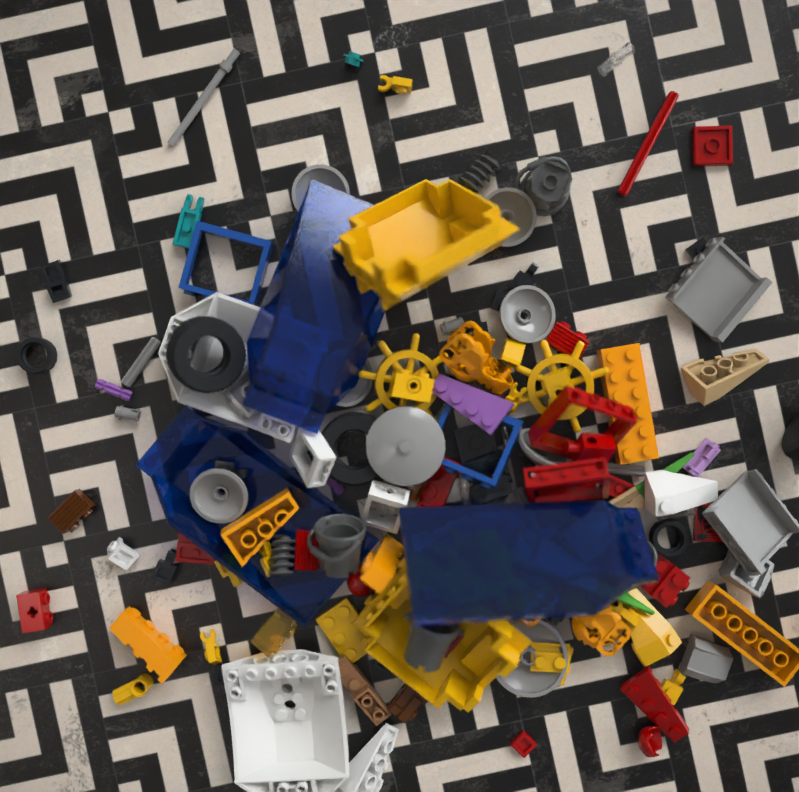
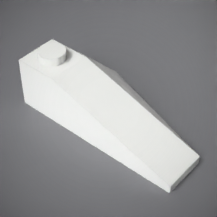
(676, 492)
(370, 762)

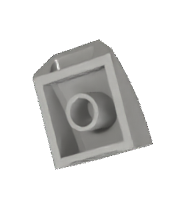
(236, 394)
(735, 574)
(706, 660)

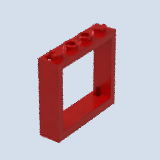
(542, 439)
(568, 481)

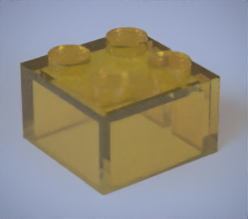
(273, 631)

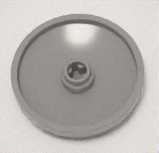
(405, 446)
(534, 683)

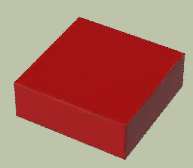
(523, 743)

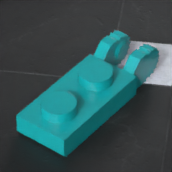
(187, 222)

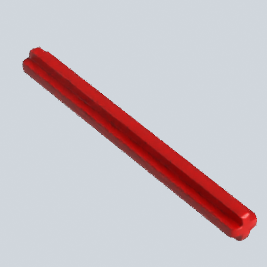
(648, 143)

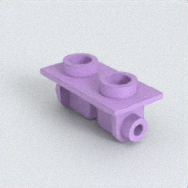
(702, 458)

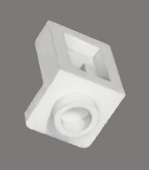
(121, 554)

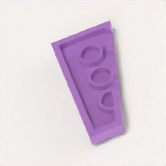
(476, 405)

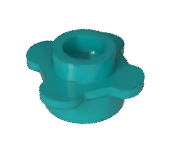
(352, 58)

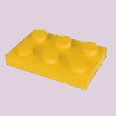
(339, 629)

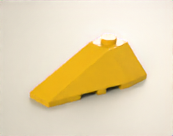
(653, 635)

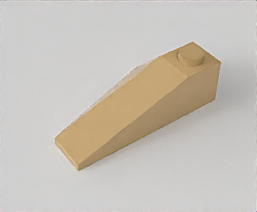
(716, 377)

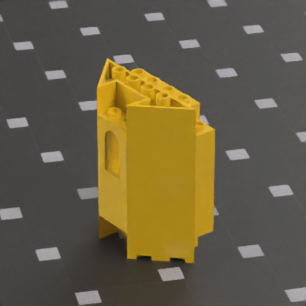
(420, 238)
(474, 663)

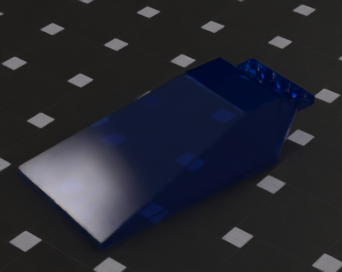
(313, 318)
(190, 448)
(521, 559)

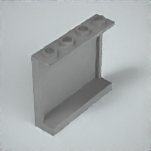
(717, 290)
(751, 521)

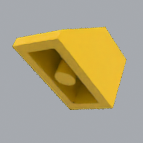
(512, 352)

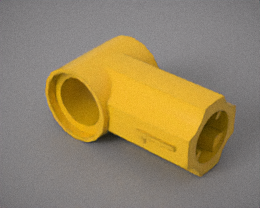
(132, 689)

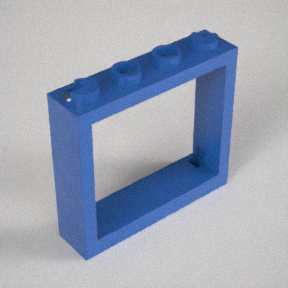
(201, 228)
(471, 475)

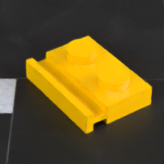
(549, 657)

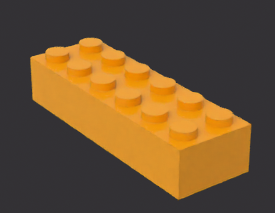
(628, 387)
(745, 632)

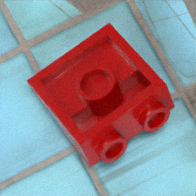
(670, 582)

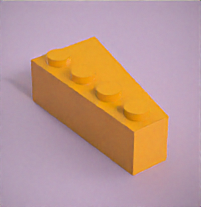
(258, 525)
(381, 563)
(148, 643)

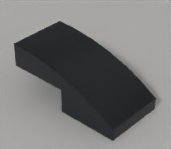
(57, 281)

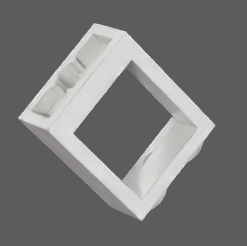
(316, 472)
(378, 493)

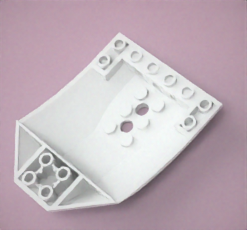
(207, 354)
(282, 745)

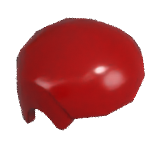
(358, 586)
(650, 741)

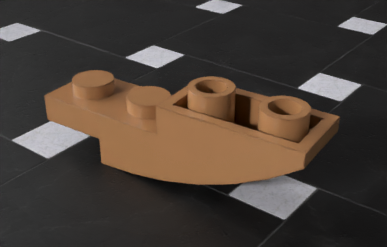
(362, 691)

